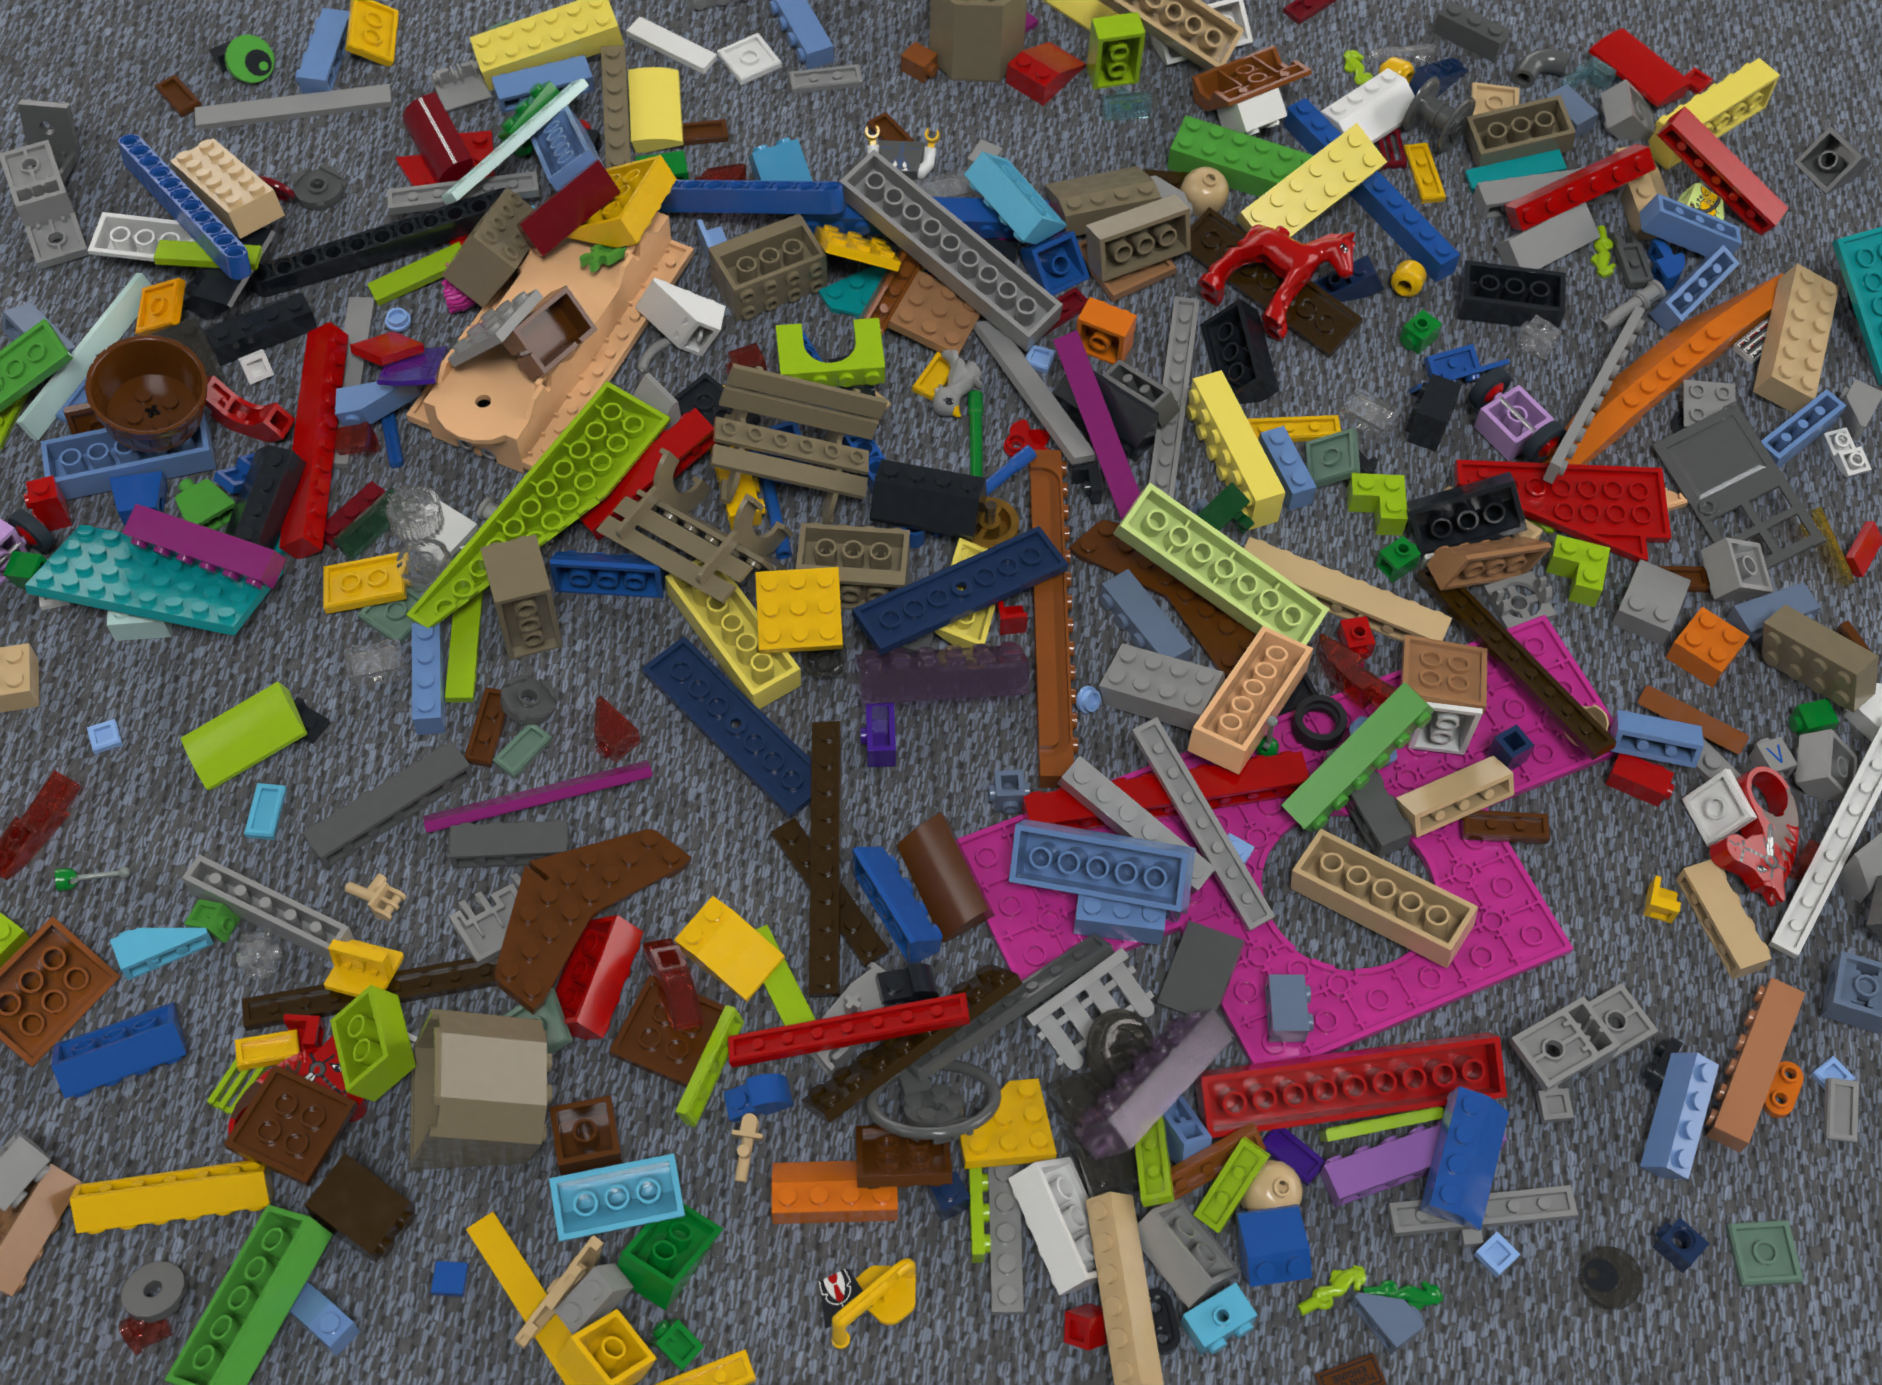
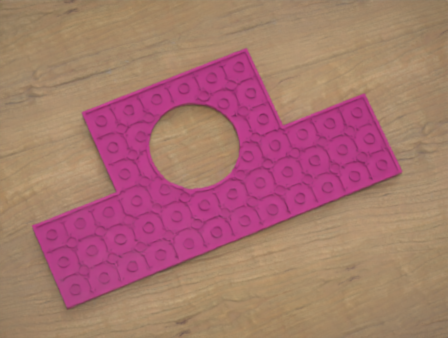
(1512, 921)

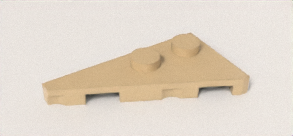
(560, 1289)

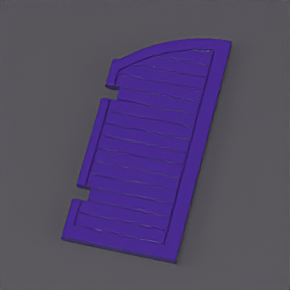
(414, 370)

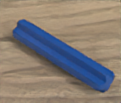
(392, 440)

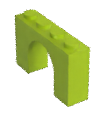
(862, 367)

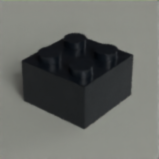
(1432, 412)

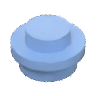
(397, 319)
(1088, 699)

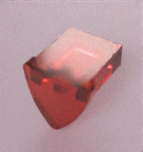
(356, 439)
(1804, 860)
(141, 1334)

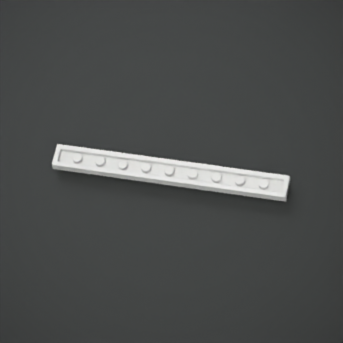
(1831, 854)

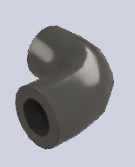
(1540, 62)

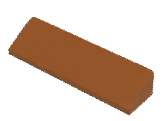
(891, 291)
(1679, 711)

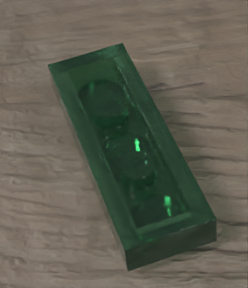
(364, 528)

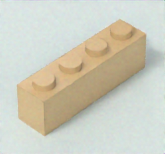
(1456, 795)
(1723, 919)

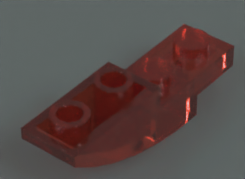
(1349, 676)
(40, 821)
(674, 983)

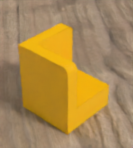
(1661, 902)

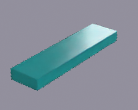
(1534, 164)

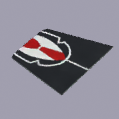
(837, 1292)

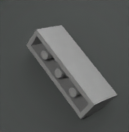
(1549, 239)

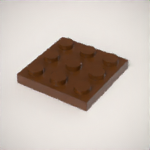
(653, 1045)
(291, 1125)
(899, 1161)

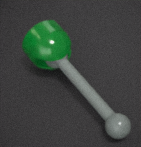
(1268, 742)
(68, 878)

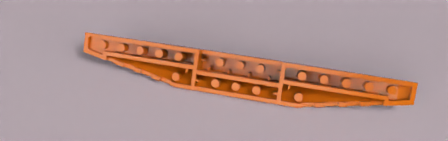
(1669, 363)

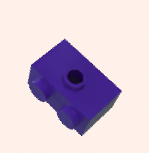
(880, 735)

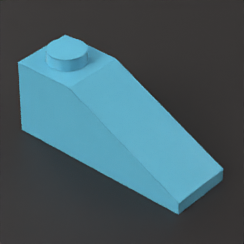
(150, 948)

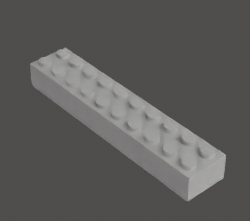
(950, 250)

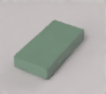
(522, 750)

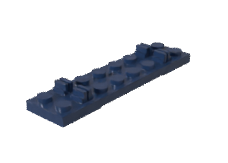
(936, 601)
(713, 704)

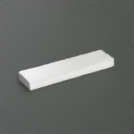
(671, 45)

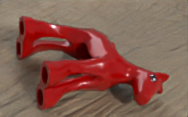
(1288, 259)

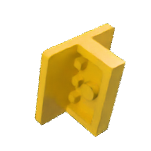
(360, 965)

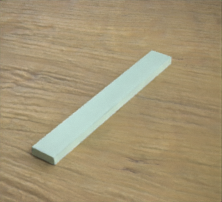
(514, 141)
(105, 332)

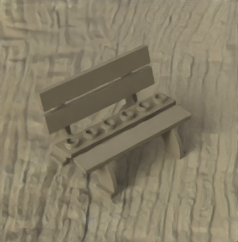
(826, 452)
(677, 507)

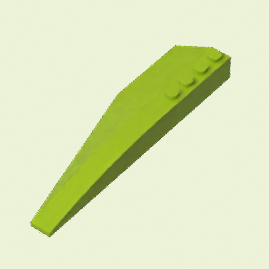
(555, 492)

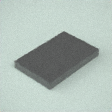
(1200, 970)

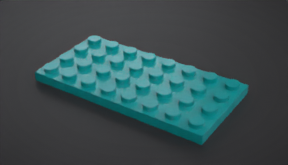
(111, 574)

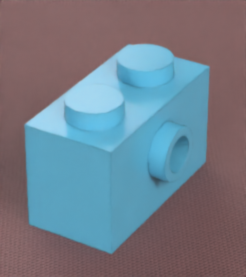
(1219, 1319)

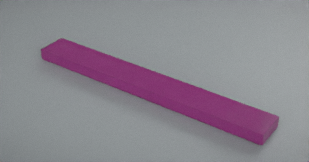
(1098, 421)
(537, 796)

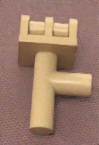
(380, 895)
(748, 1134)

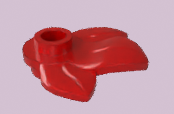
(1022, 435)

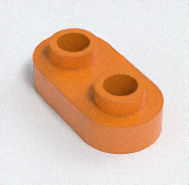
(1784, 1088)

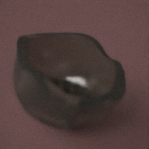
(826, 663)

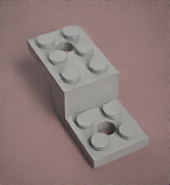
(43, 204)
(1583, 1037)

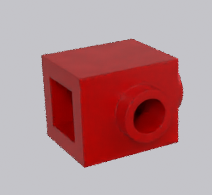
(1356, 636)

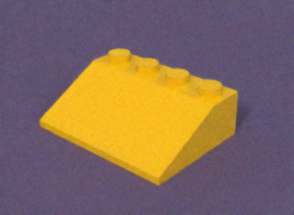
(627, 215)

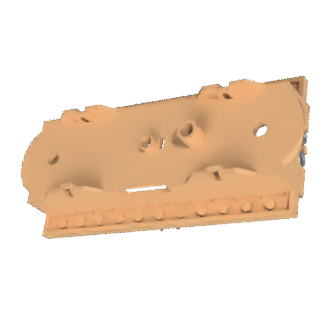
(532, 413)

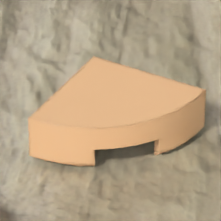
(1675, 500)

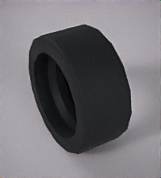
(1326, 705)

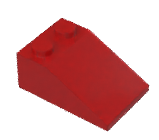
(1042, 71)

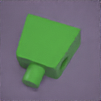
(204, 503)

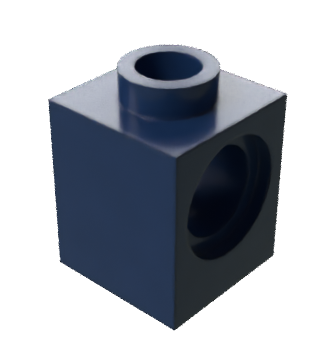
(1693, 1244)

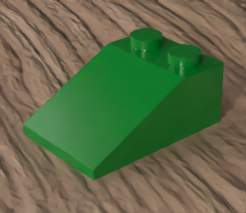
(667, 1255)

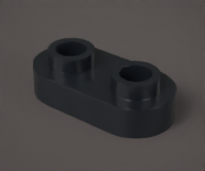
(1656, 1072)
(1165, 1321)

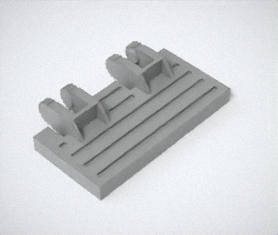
(486, 931)

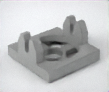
(1495, 592)

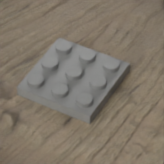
(494, 327)

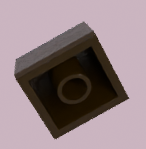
(360, 1209)

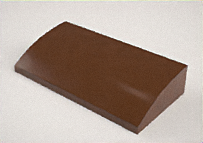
(944, 877)

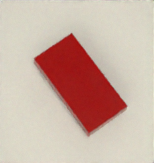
(1864, 549)

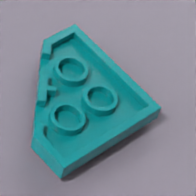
(852, 293)

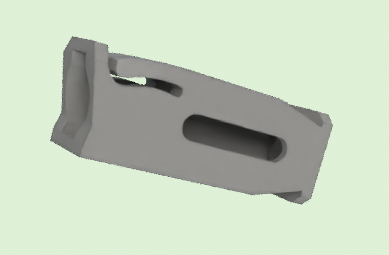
(858, 997)

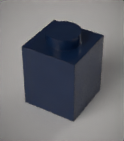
(1511, 747)
(949, 1198)

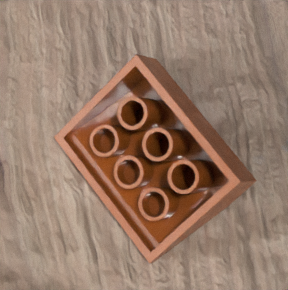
(48, 990)

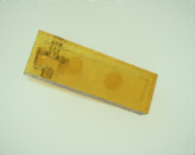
(1832, 545)

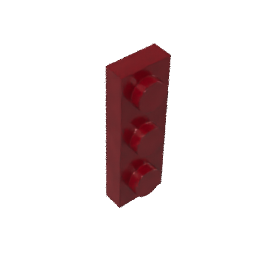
(350, 511)

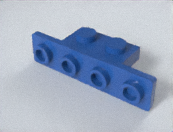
(1457, 365)

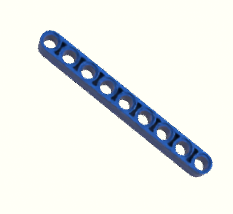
(755, 197)

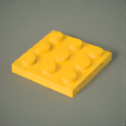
(857, 248)
(799, 610)

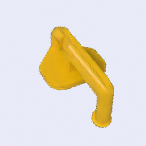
(887, 1290)

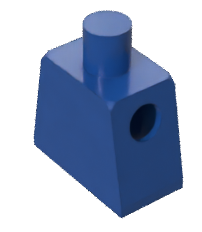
(142, 489)

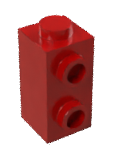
(48, 503)
(1641, 779)

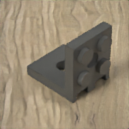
(62, 138)

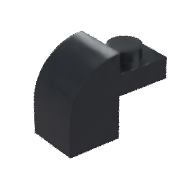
(907, 984)

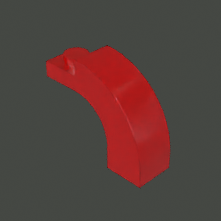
(260, 422)

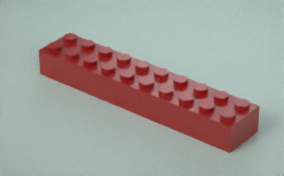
(1349, 1084)

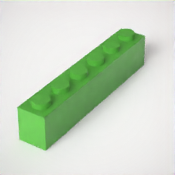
(1358, 757)

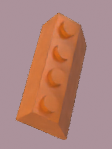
(827, 1194)

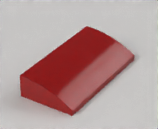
(1641, 67)

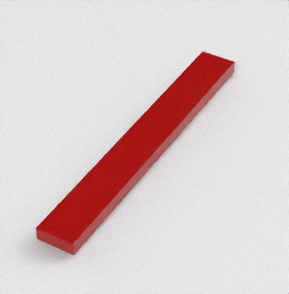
(848, 1030)

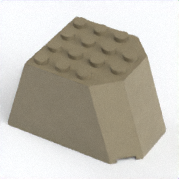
(977, 37)
(478, 1090)

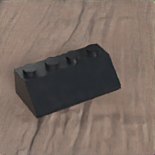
(213, 290)
(260, 328)
(1240, 350)
(1132, 418)
(266, 496)
(928, 499)
(1467, 514)

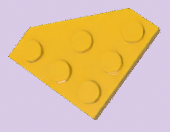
(1015, 1133)

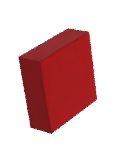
(1699, 80)

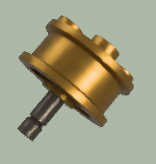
(997, 523)

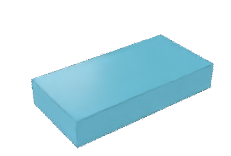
(265, 811)

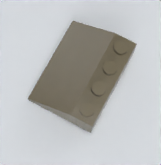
(1100, 196)

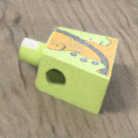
(1702, 199)

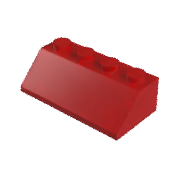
(596, 975)

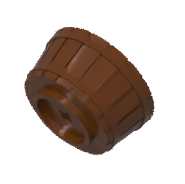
(146, 374)

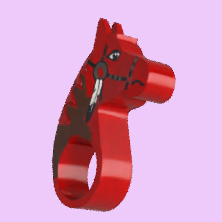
(1768, 842)
(315, 1064)

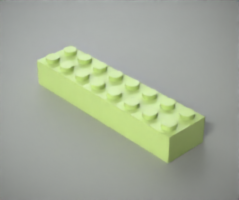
(1218, 567)

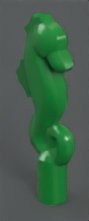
(1411, 1294)

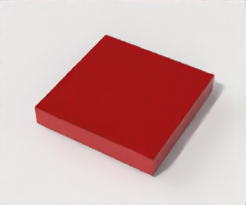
(387, 348)

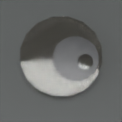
(1610, 1278)

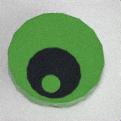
(249, 59)

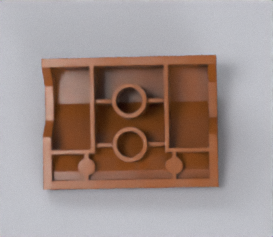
(1244, 79)

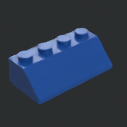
(606, 574)
(895, 903)
(118, 1051)
(1465, 1158)

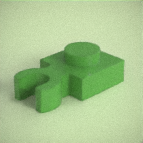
(601, 255)

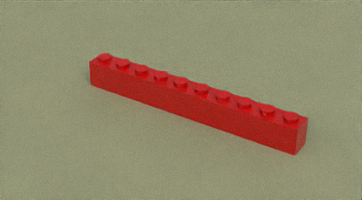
(315, 440)
(1258, 781)

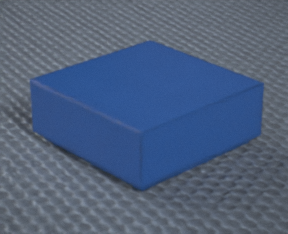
(449, 1279)

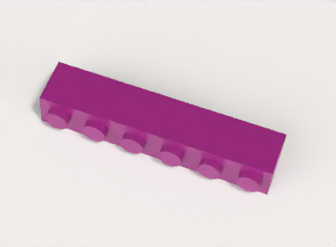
(204, 546)

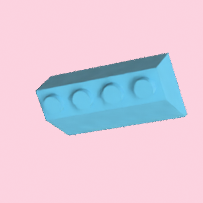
(1013, 199)
(616, 1197)

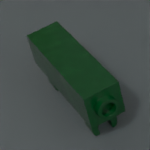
(1227, 507)

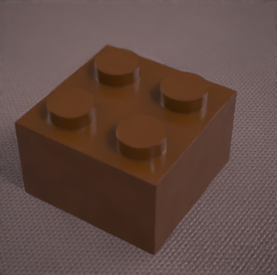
(585, 1135)

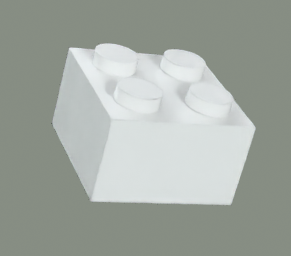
(1254, 113)

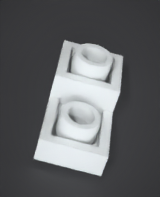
(1846, 456)

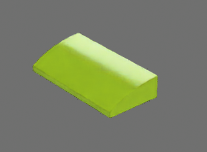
(244, 735)

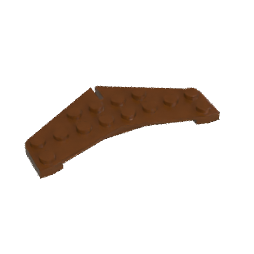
(1214, 630)
(555, 912)

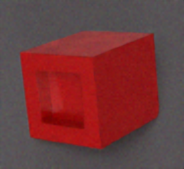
(1010, 619)
(309, 1029)
(1085, 1327)

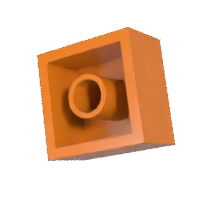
(1106, 330)
(1707, 647)

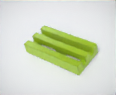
(225, 1082)

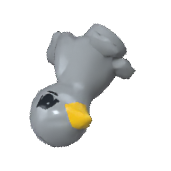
(961, 380)

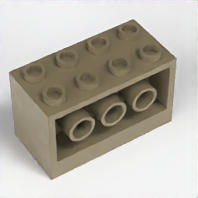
(490, 250)
(768, 267)
(868, 558)
(522, 596)

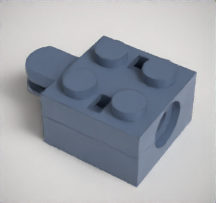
(1854, 992)

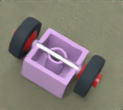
(1513, 419)
(19, 531)

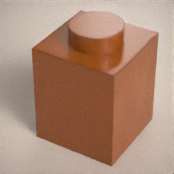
(919, 62)

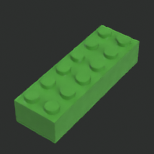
(1244, 160)
(251, 1300)

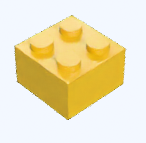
(606, 1353)

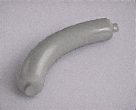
(651, 352)

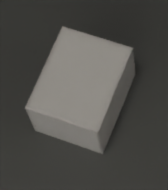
(1471, 1238)

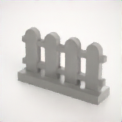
(1075, 1011)

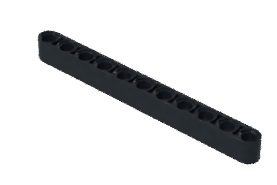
(371, 246)

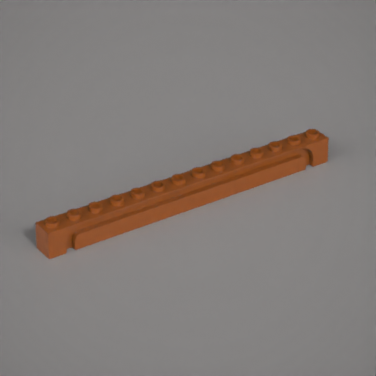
(1053, 625)

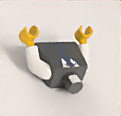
(910, 158)

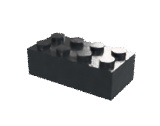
(1510, 294)

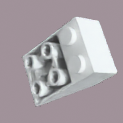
(682, 316)

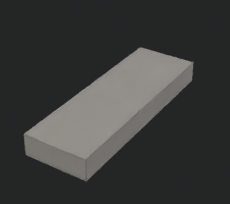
(825, 78)

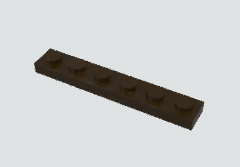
(853, 924)

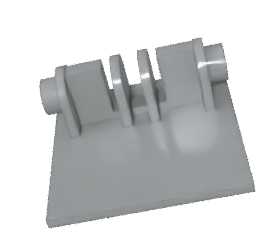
(460, 86)
(1704, 399)

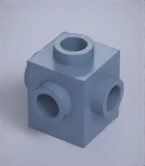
(1008, 791)

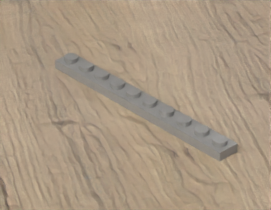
(1176, 378)
(1593, 399)

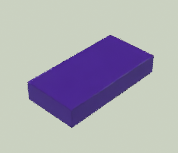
(1289, 1149)

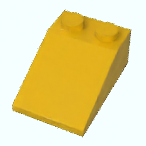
(729, 949)

